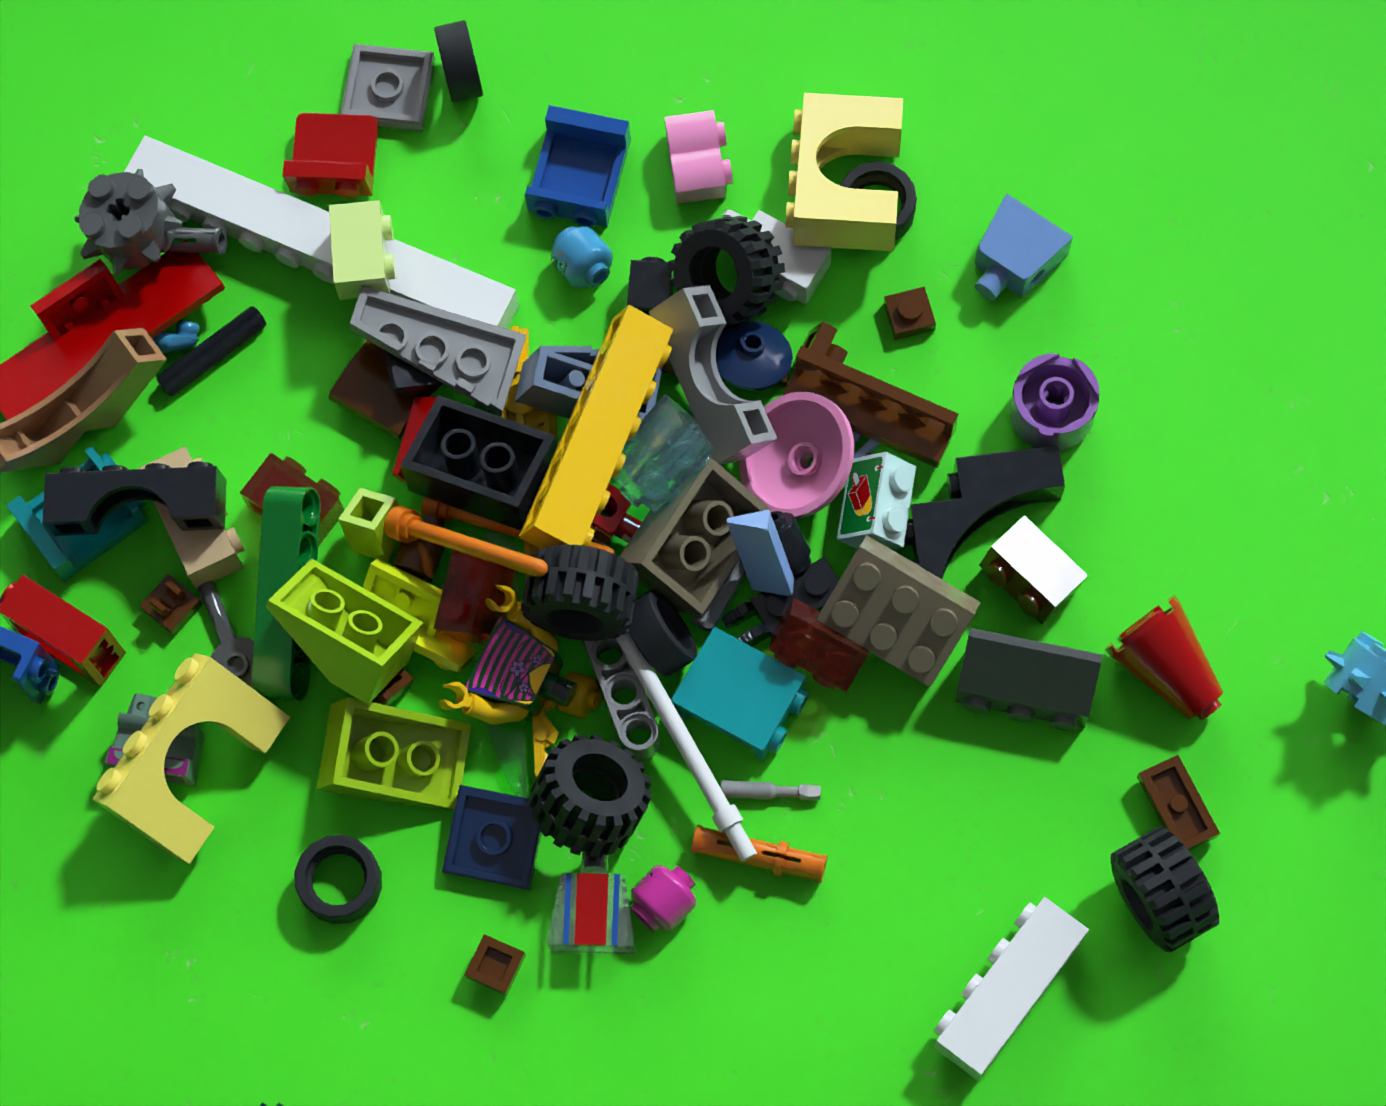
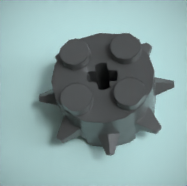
(127, 220)

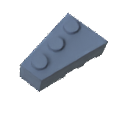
(556, 376)

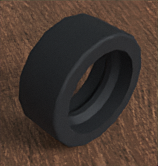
(458, 61)
(892, 177)
(661, 634)
(310, 860)

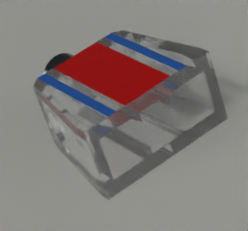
(592, 911)

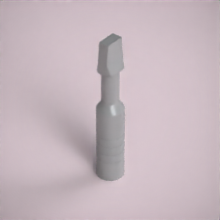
(768, 790)

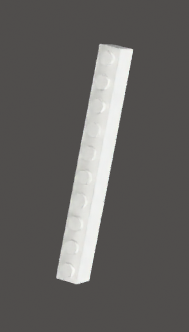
(302, 235)

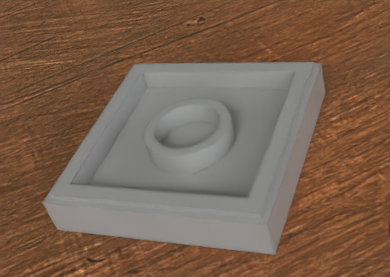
(389, 85)

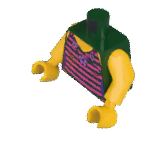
(513, 670)

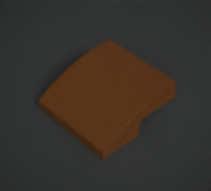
(367, 392)

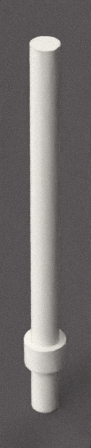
(725, 815)

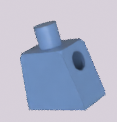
(1018, 250)

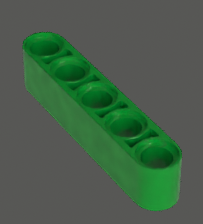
(286, 545)

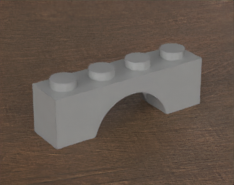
(730, 423)

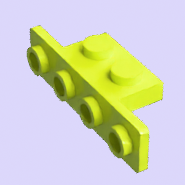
(421, 602)

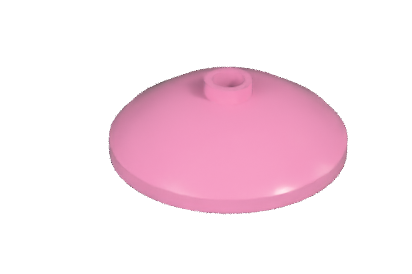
(780, 472)

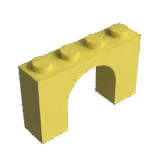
(829, 212)
(137, 784)

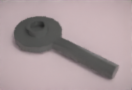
(233, 652)

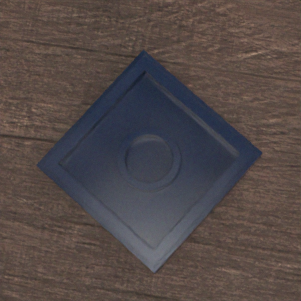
(492, 838)

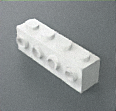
(1010, 987)

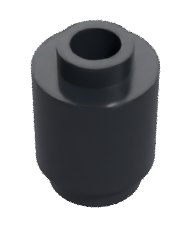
(793, 541)

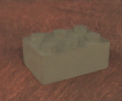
(687, 543)
(898, 611)

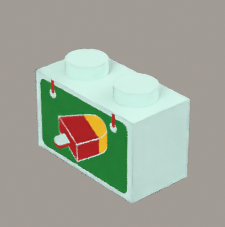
(877, 500)

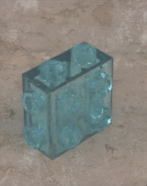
(662, 455)

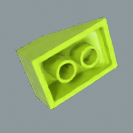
(345, 629)
(393, 755)

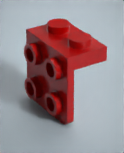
(333, 155)

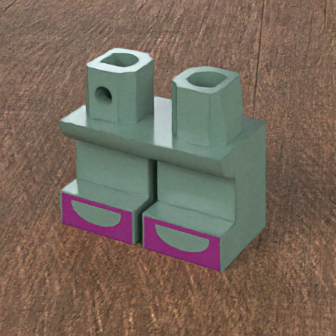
(182, 755)

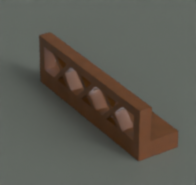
(877, 407)

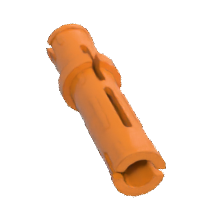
(804, 863)

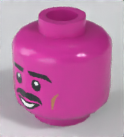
(663, 898)

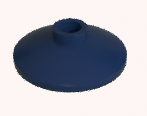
(749, 367)

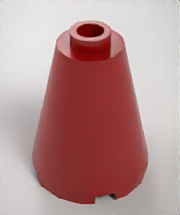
(1170, 660)

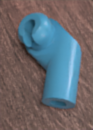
(183, 338)

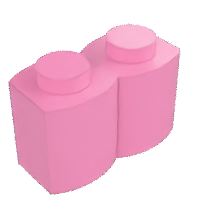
(696, 156)

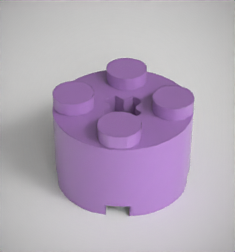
(1060, 382)

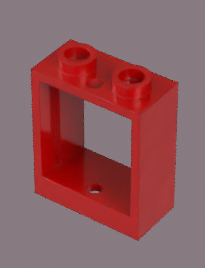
(61, 630)

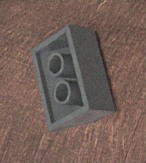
(1028, 679)

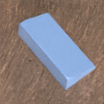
(762, 552)

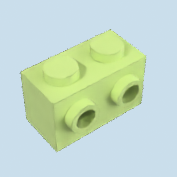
(360, 248)

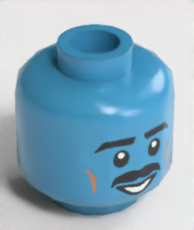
(581, 257)

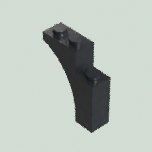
(984, 489)

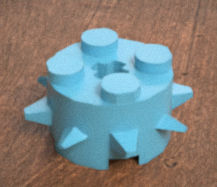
(1361, 675)

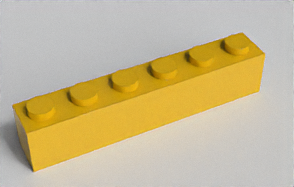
(598, 431)

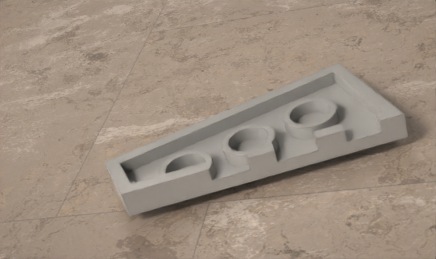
(450, 347)

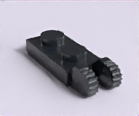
(810, 587)

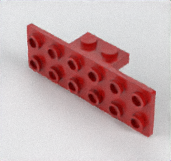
(89, 309)

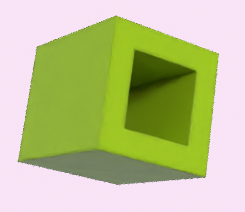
(364, 524)

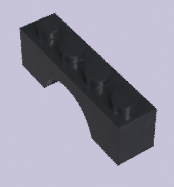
(82, 499)

